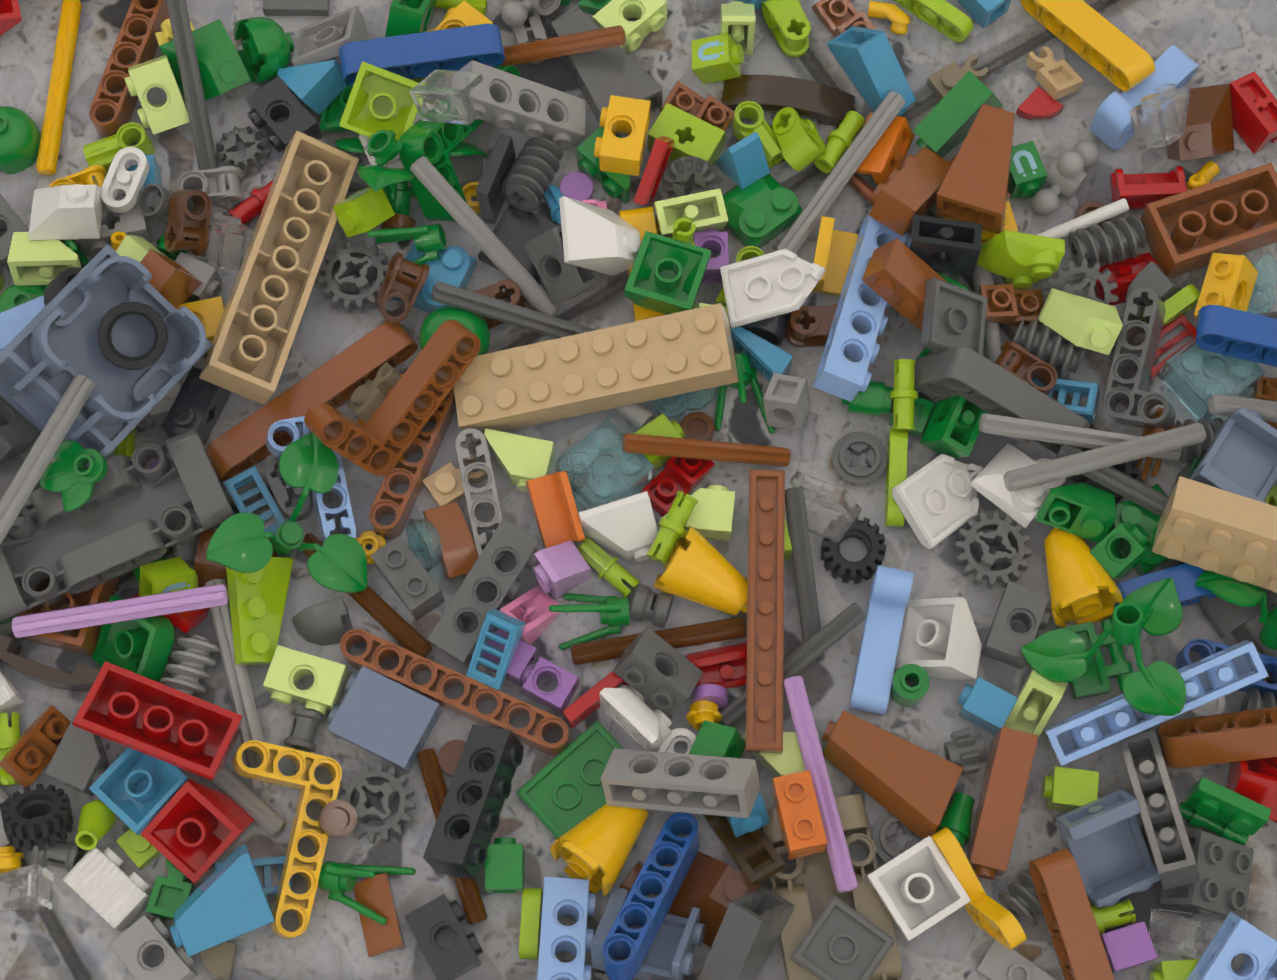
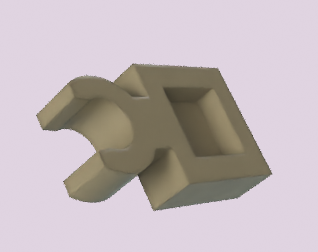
(950, 75)
(370, 396)

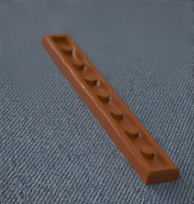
(765, 612)

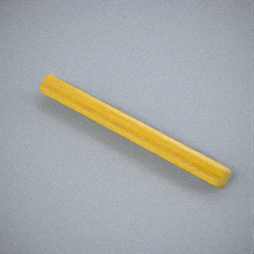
(58, 87)

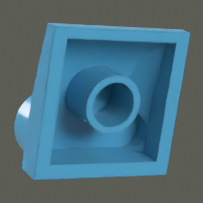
(452, 267)
(138, 787)

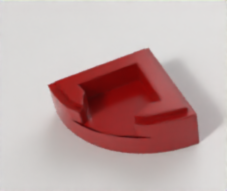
(1039, 106)

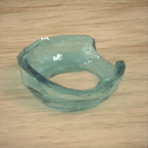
(424, 541)

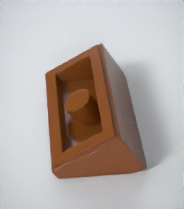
(378, 896)

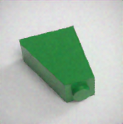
(954, 115)

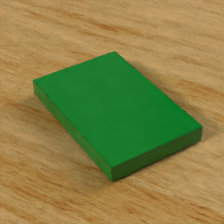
(571, 782)

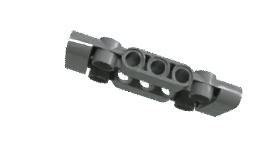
(116, 529)

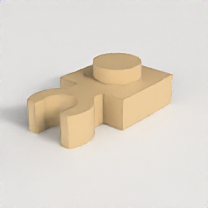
(1055, 77)
(446, 483)

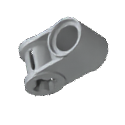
(215, 185)

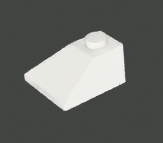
(66, 213)
(597, 238)
(622, 527)
(940, 638)
(918, 888)

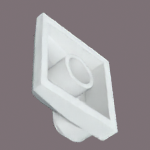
(1019, 504)
(630, 712)

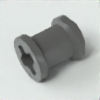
(303, 729)
(63, 855)

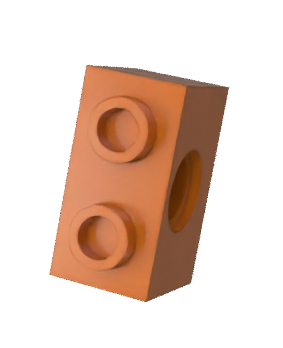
(798, 814)

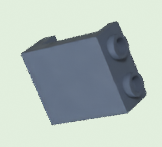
(1241, 456)
(384, 718)
(1108, 848)
(671, 950)

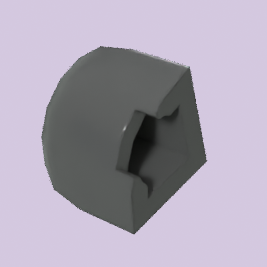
(1154, 278)
(323, 622)

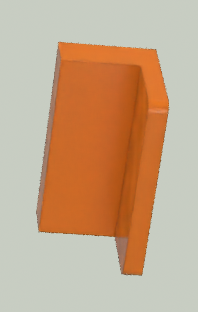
(888, 151)
(555, 509)

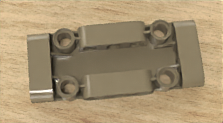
(814, 885)

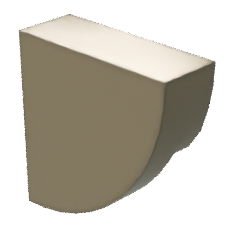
(220, 959)

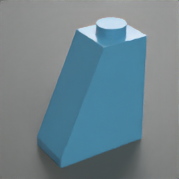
(871, 65)
(222, 906)

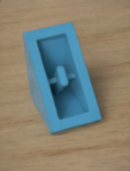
(315, 83)
(744, 161)

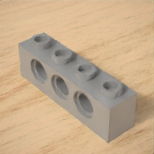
(527, 106)
(681, 783)

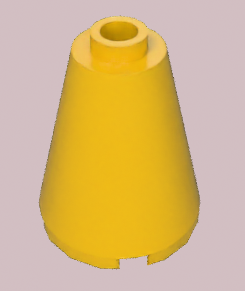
(703, 576)
(1077, 582)
(600, 845)

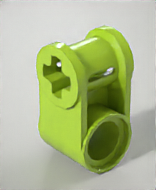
(788, 25)
(797, 138)

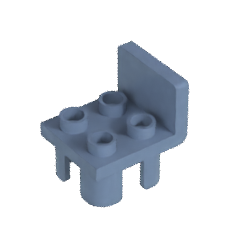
(65, 343)

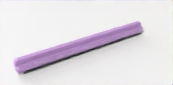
(120, 610)
(814, 761)

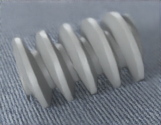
(190, 663)

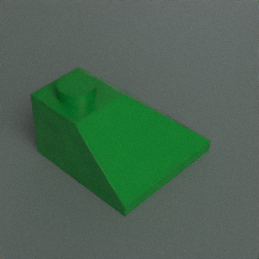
(217, 60)

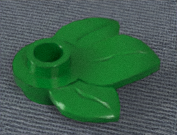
(69, 474)

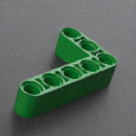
(434, 142)

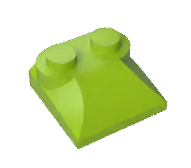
(379, 102)
(1021, 257)

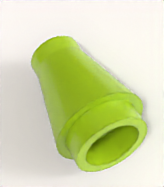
(94, 824)

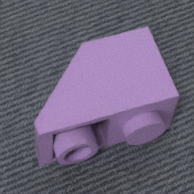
(560, 569)

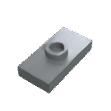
(1009, 965)

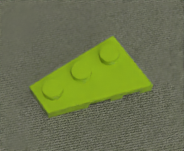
(257, 610)

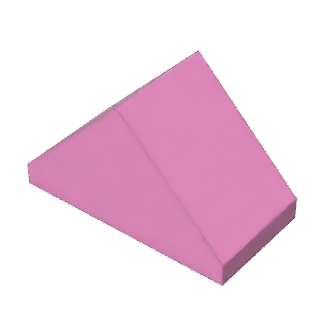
(533, 610)

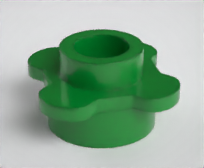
(384, 146)

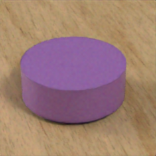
(577, 186)
(711, 692)

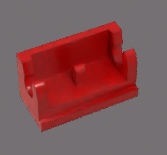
(1253, 111)
(1147, 187)

